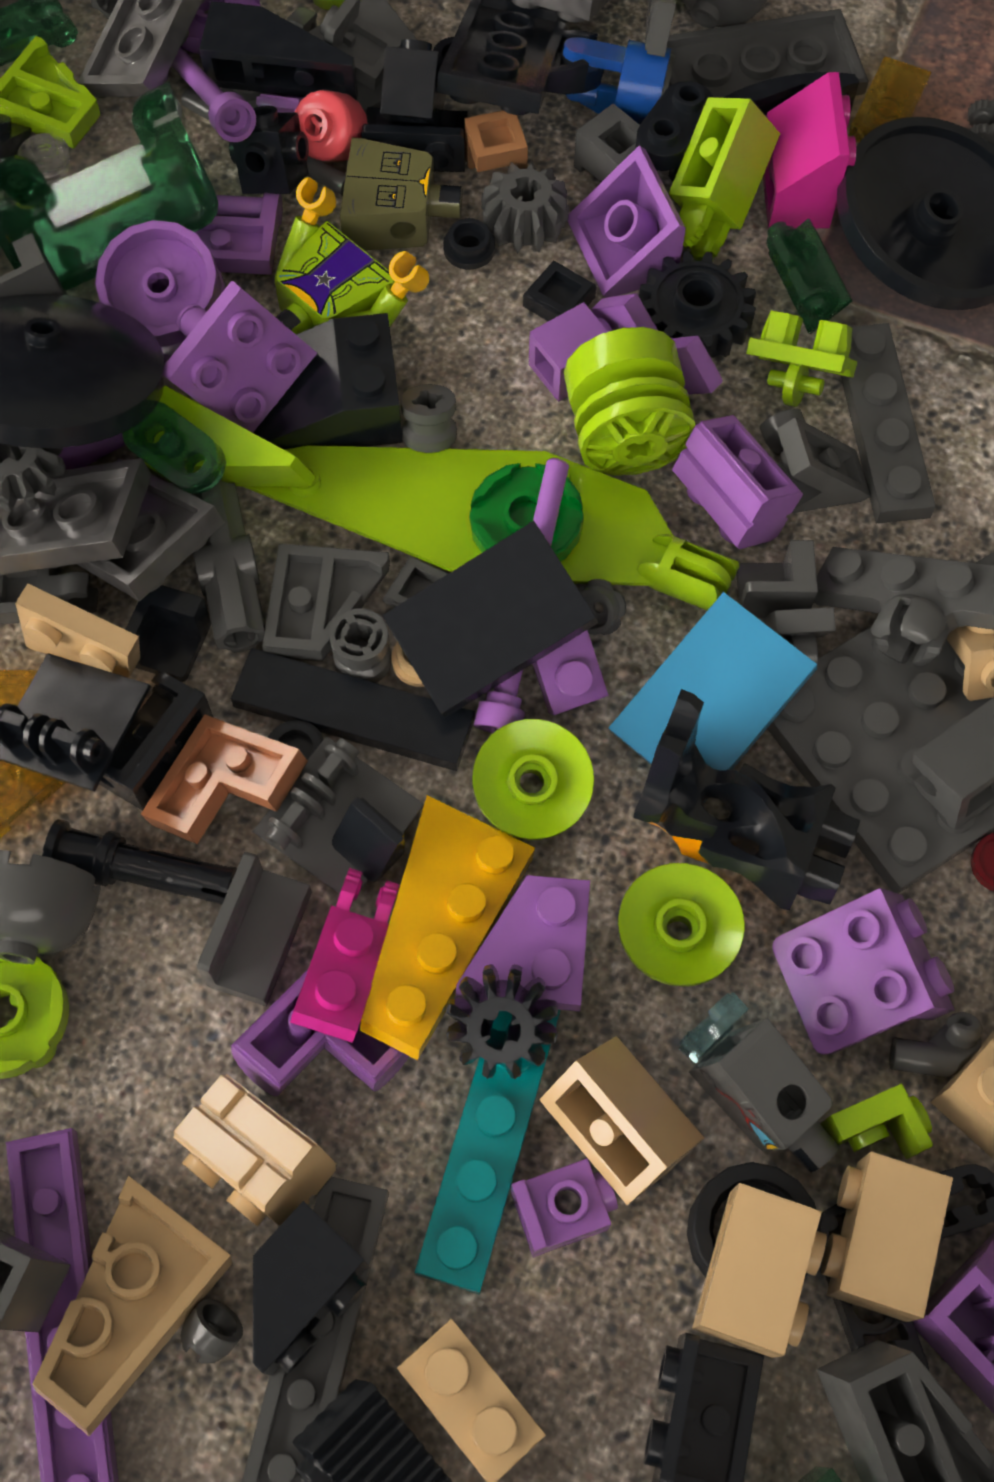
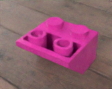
(809, 154)

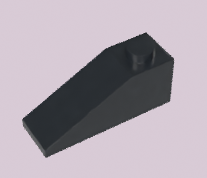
(267, 54)

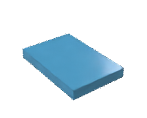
(738, 672)

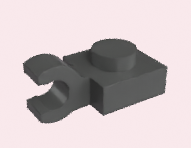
(70, 587)

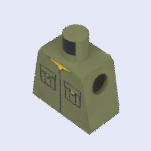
(393, 196)

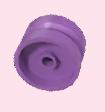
(155, 274)

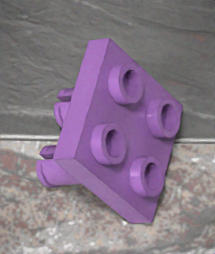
(236, 357)

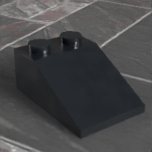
(344, 391)

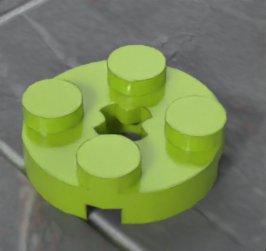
(40, 1019)

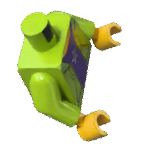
(331, 277)

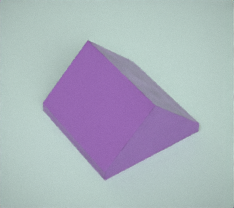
(627, 226)

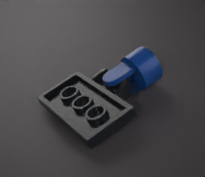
(520, 53)

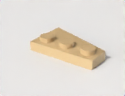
(132, 1301)

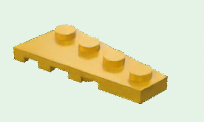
(444, 911)

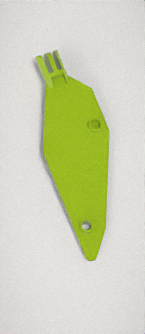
(424, 509)

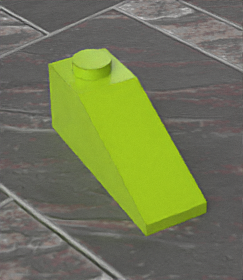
(248, 457)

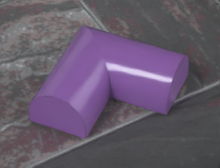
(277, 1051)

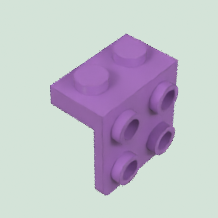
(862, 971)

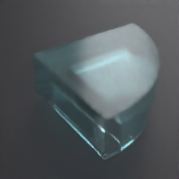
(721, 1021)

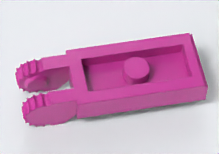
(344, 963)

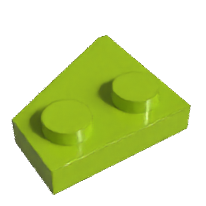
(46, 96)

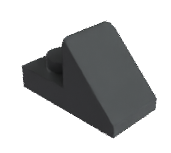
(820, 467)

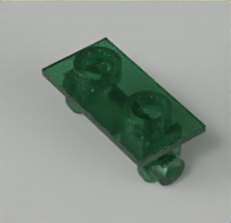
(807, 272)

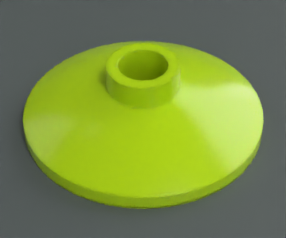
(538, 749)
(687, 896)

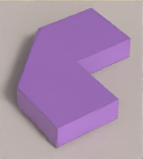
(696, 364)

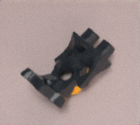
(769, 825)

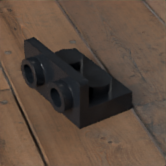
(443, 142)

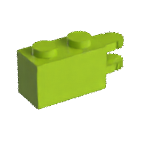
(721, 171)

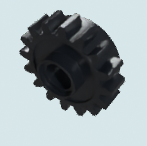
(700, 302)

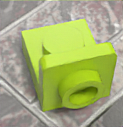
(865, 1122)

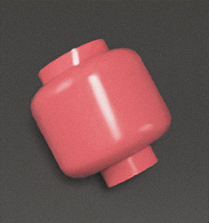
(330, 123)

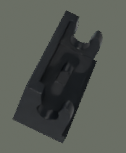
(155, 739)

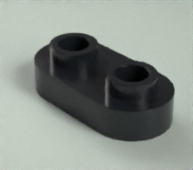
(675, 118)

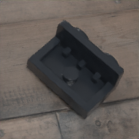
(705, 1413)

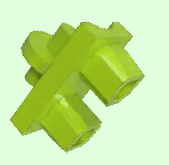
(779, 345)

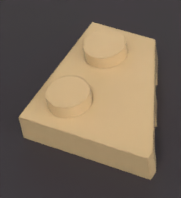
(75, 634)

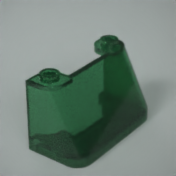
(89, 208)

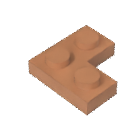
(216, 763)

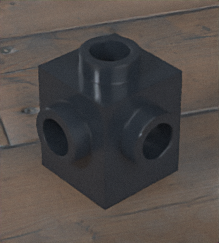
(273, 154)

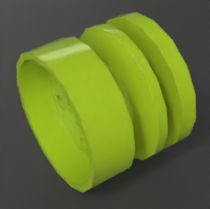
(629, 401)

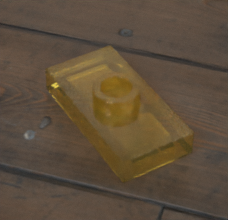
(890, 97)

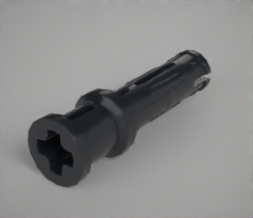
(112, 860)

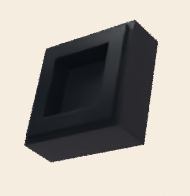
(557, 292)

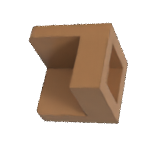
(495, 141)

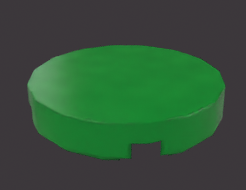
(508, 503)

